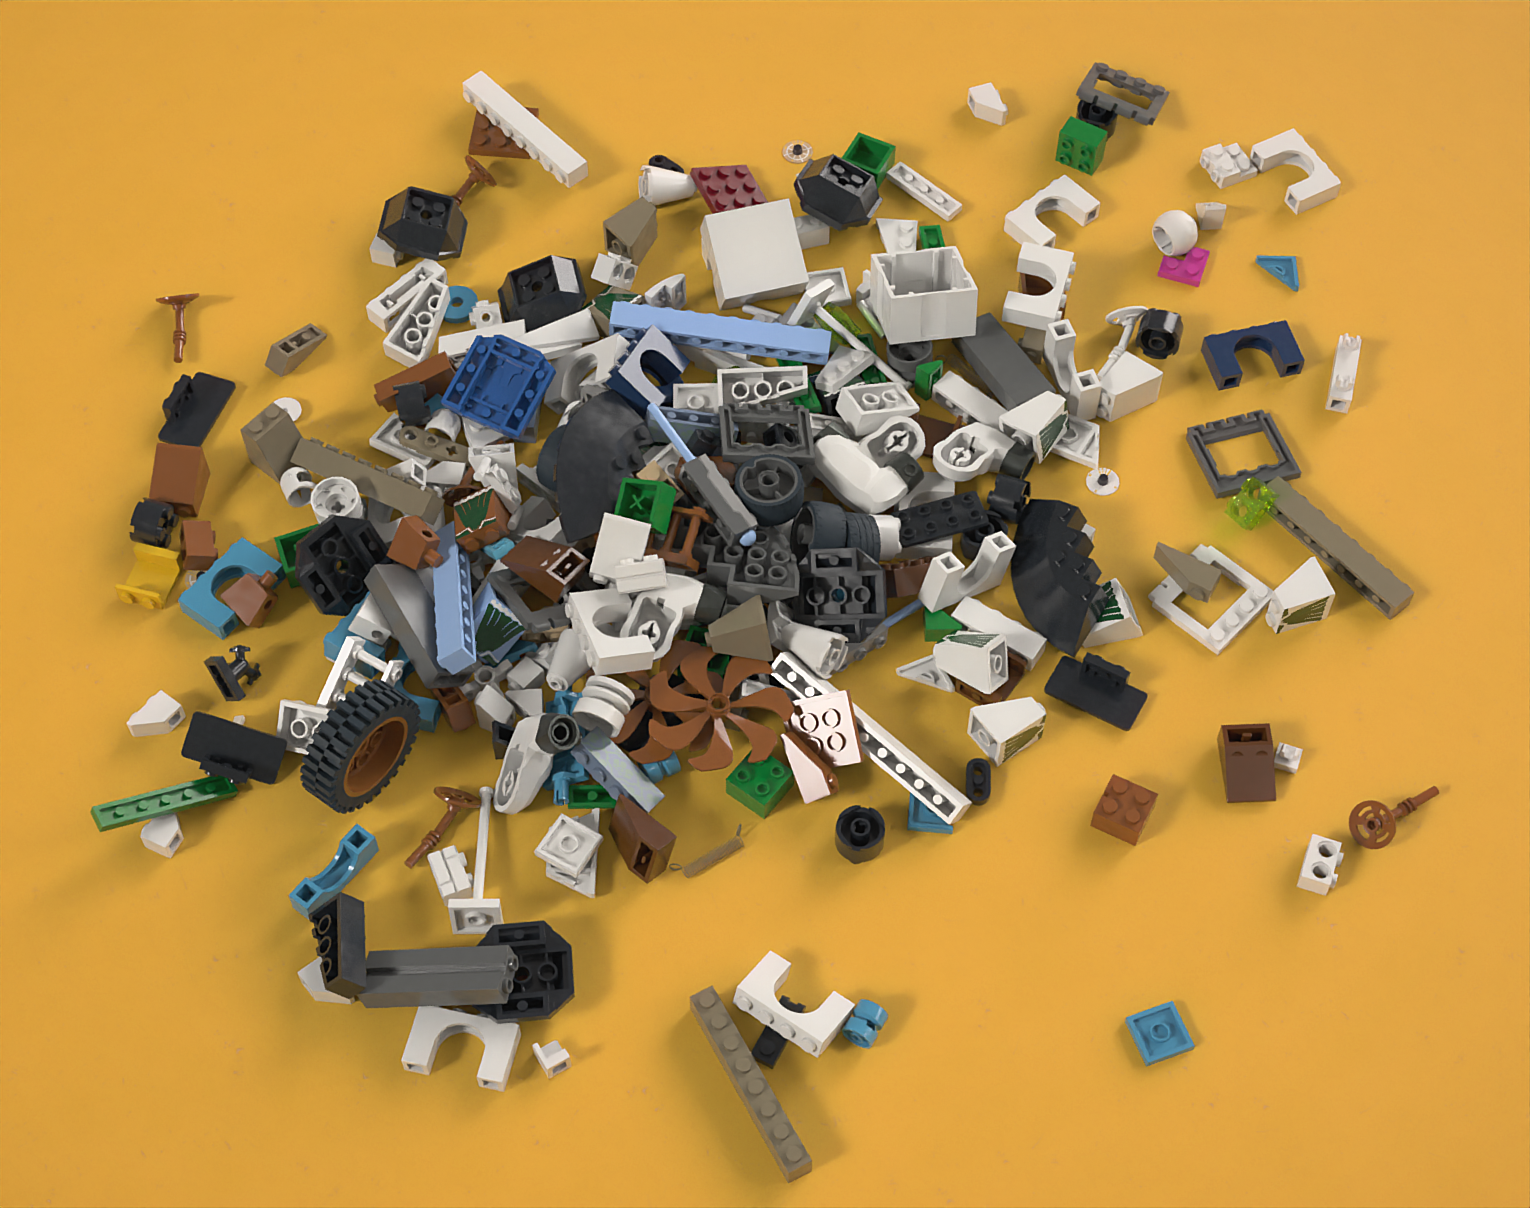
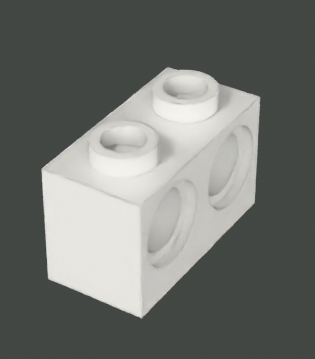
(614, 270)
(1317, 864)

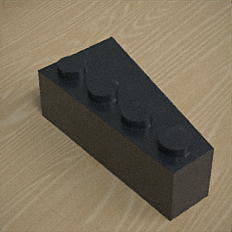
(341, 942)

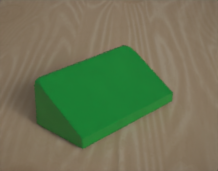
(926, 377)
(589, 797)

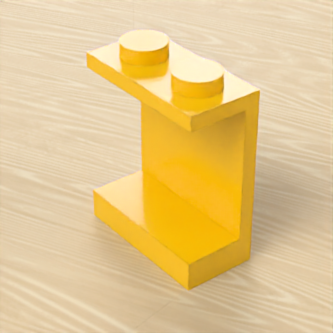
(151, 577)

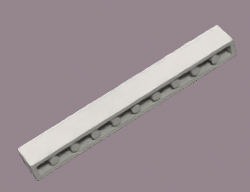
(879, 744)

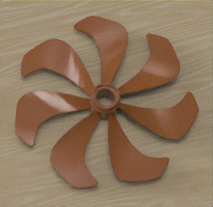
(654, 751)
(720, 751)

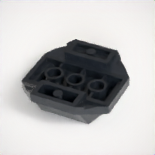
(837, 192)
(423, 224)
(542, 292)
(335, 540)
(864, 588)
(546, 962)

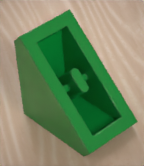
(938, 625)

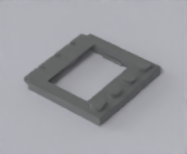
(1122, 80)
(771, 413)
(1235, 427)
(539, 620)

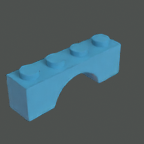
(352, 855)

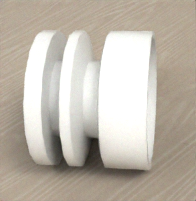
(336, 497)
(603, 705)

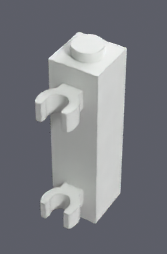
(1343, 374)

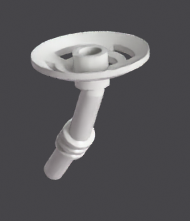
(1127, 318)

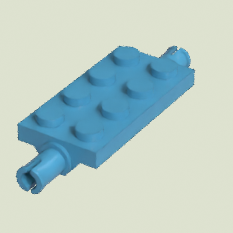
(565, 767)

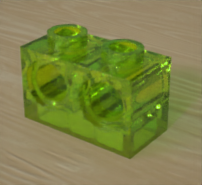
(1255, 507)

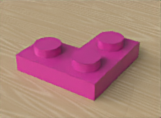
(1186, 271)

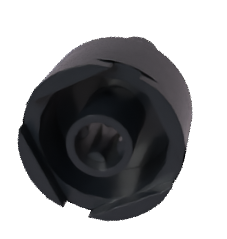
(1097, 116)
(1159, 333)
(411, 404)
(1009, 497)
(153, 523)
(973, 539)
(859, 834)

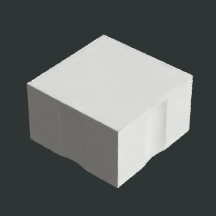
(754, 254)
(923, 295)

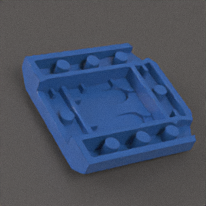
(499, 384)

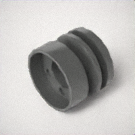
(907, 356)

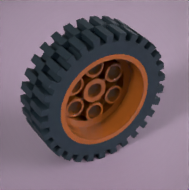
(360, 746)

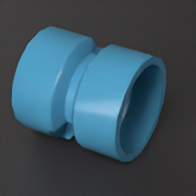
(656, 770)
(864, 1025)

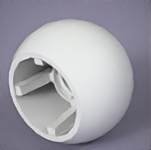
(1175, 232)

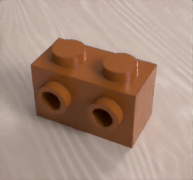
(197, 545)

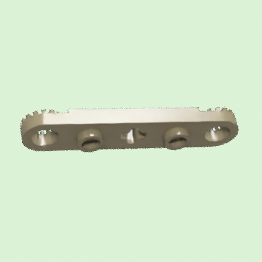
(434, 446)

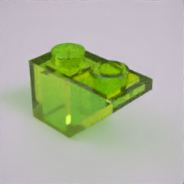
(837, 313)

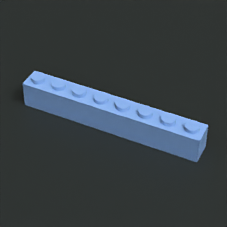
(453, 604)

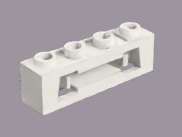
(402, 293)

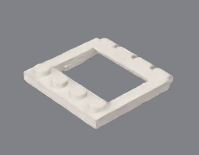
(1233, 620)

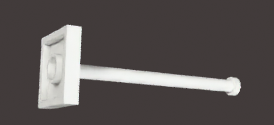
(812, 303)
(477, 914)

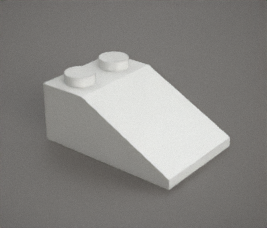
(871, 405)

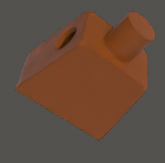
(415, 544)
(252, 597)

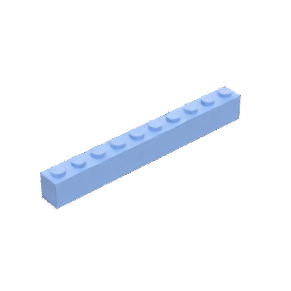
(723, 332)

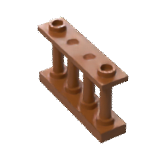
(684, 558)

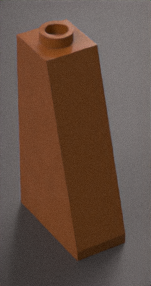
(434, 373)

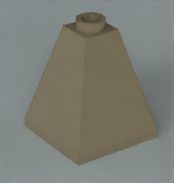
(742, 632)

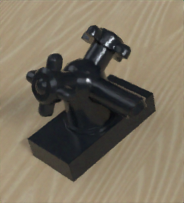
(227, 674)

